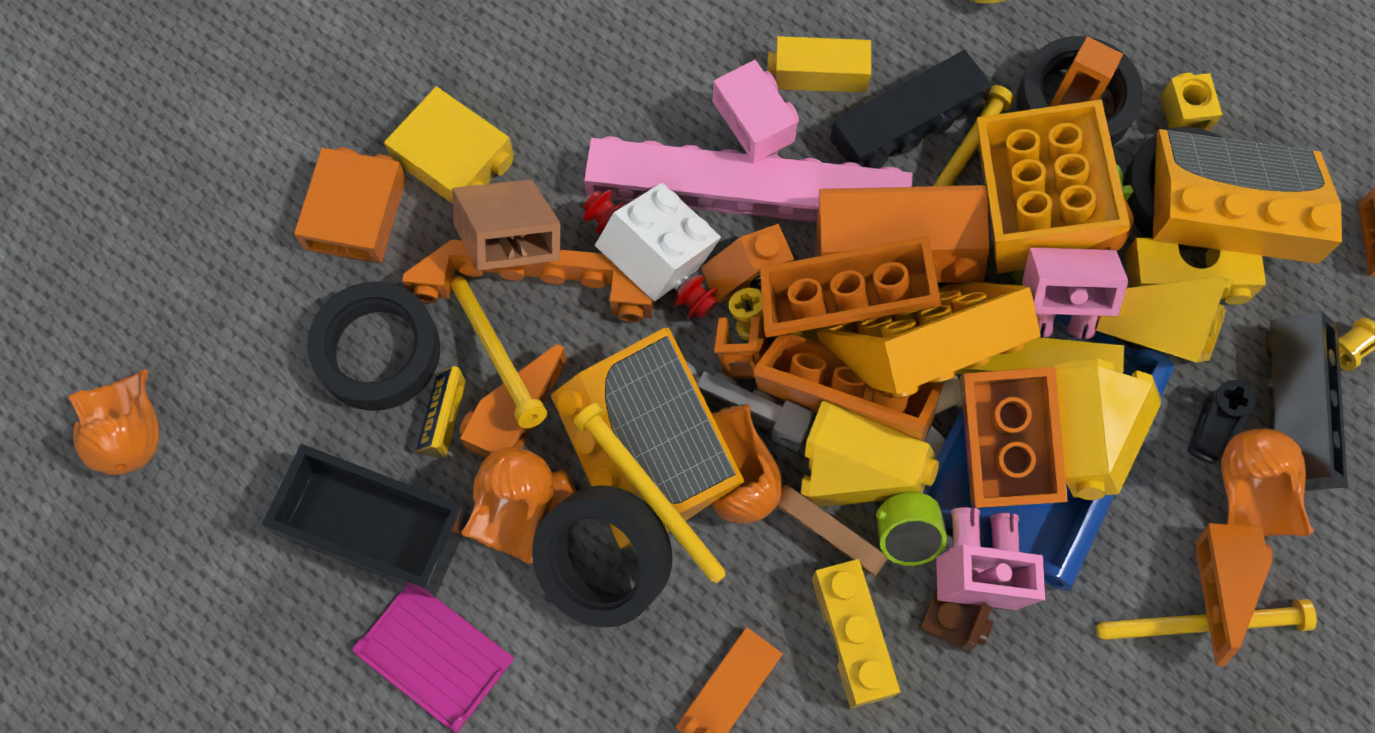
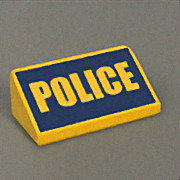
(441, 413)

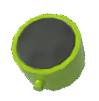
(911, 528)

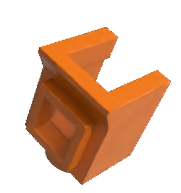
(740, 359)

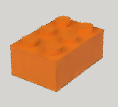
(1013, 437)

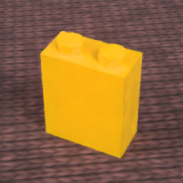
(449, 145)

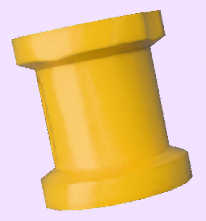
(739, 311)
(1357, 343)

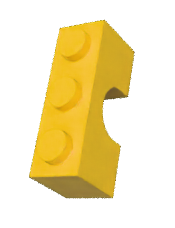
(1160, 262)
(856, 632)

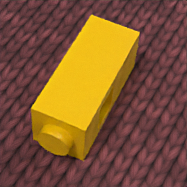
(821, 64)

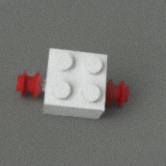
(656, 244)

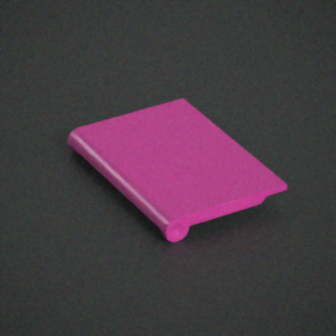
(433, 656)

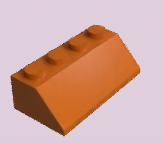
(881, 215)
(849, 286)
(811, 372)

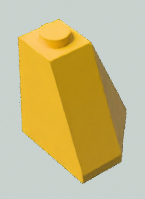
(1172, 317)
(1102, 423)
(862, 460)

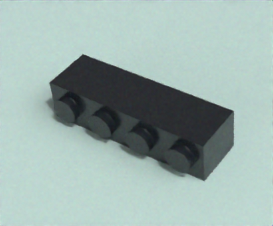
(911, 112)
(1309, 394)

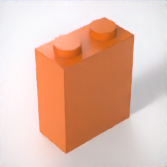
(351, 204)

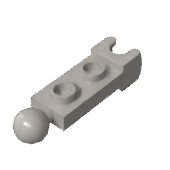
(787, 423)

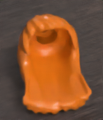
(116, 426)
(762, 477)
(1266, 482)
(510, 501)

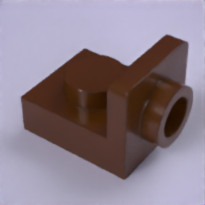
(957, 623)

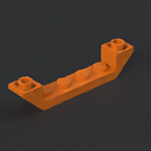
(433, 277)

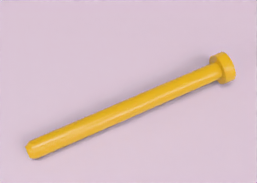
(998, 100)
(529, 411)
(591, 419)
(1300, 614)

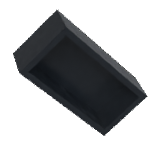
(367, 520)

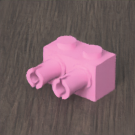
(755, 110)
(1075, 284)
(988, 575)

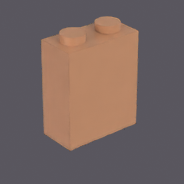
(506, 224)

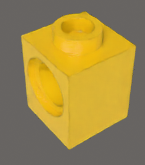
(1197, 90)

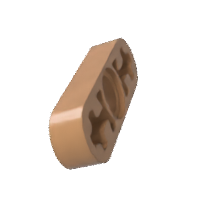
(832, 530)

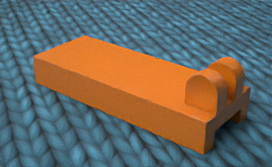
(731, 686)

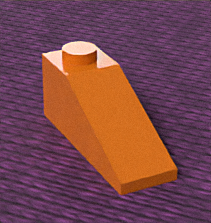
(493, 421)
(1232, 575)

